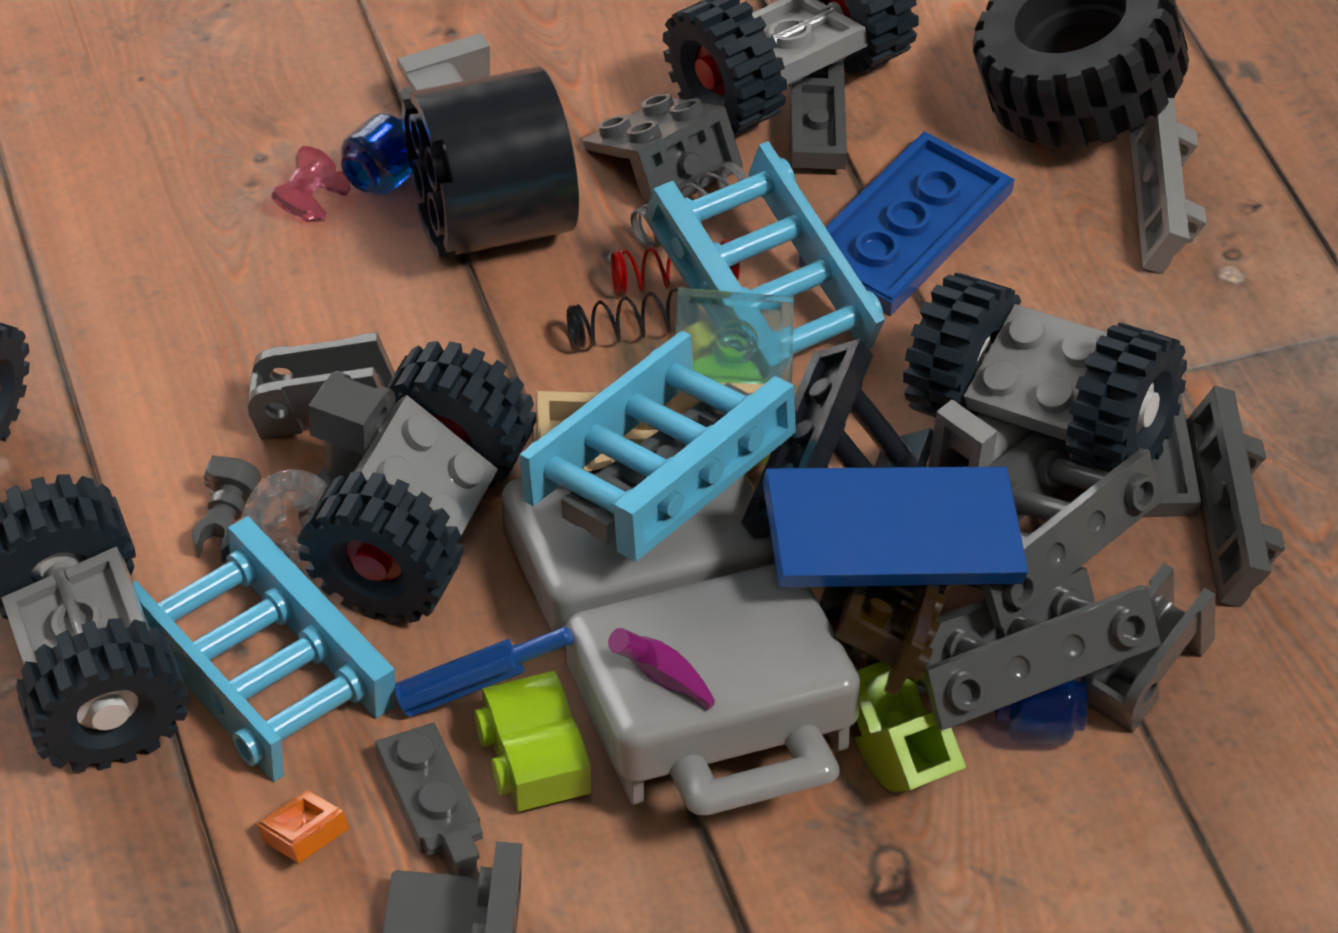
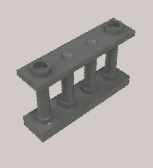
(1073, 529)
(1050, 643)

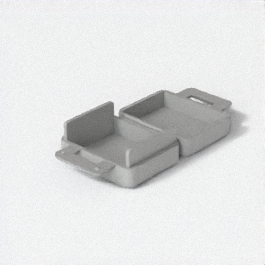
(720, 606)

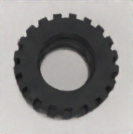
(1079, 66)

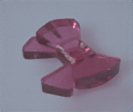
(312, 170)

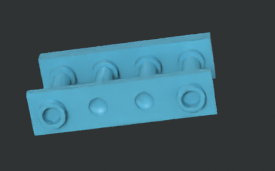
(707, 263)
(675, 485)
(289, 599)

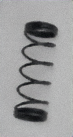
(576, 313)

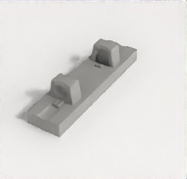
(1163, 212)

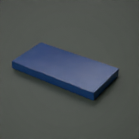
(915, 217)
(894, 526)

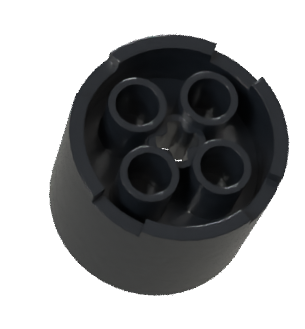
(491, 161)

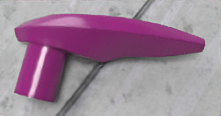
(661, 664)

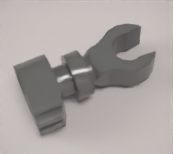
(230, 487)

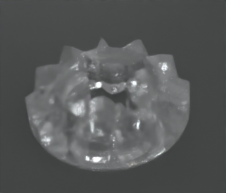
(267, 506)

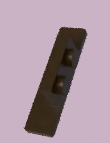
(892, 627)

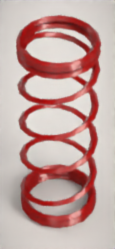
(619, 270)

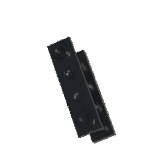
(821, 409)

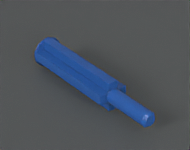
(474, 671)

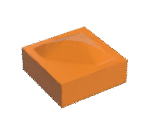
(303, 826)

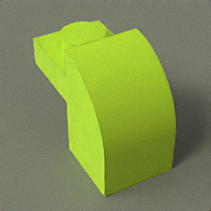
(900, 736)

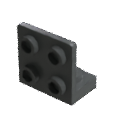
(669, 142)
(458, 903)

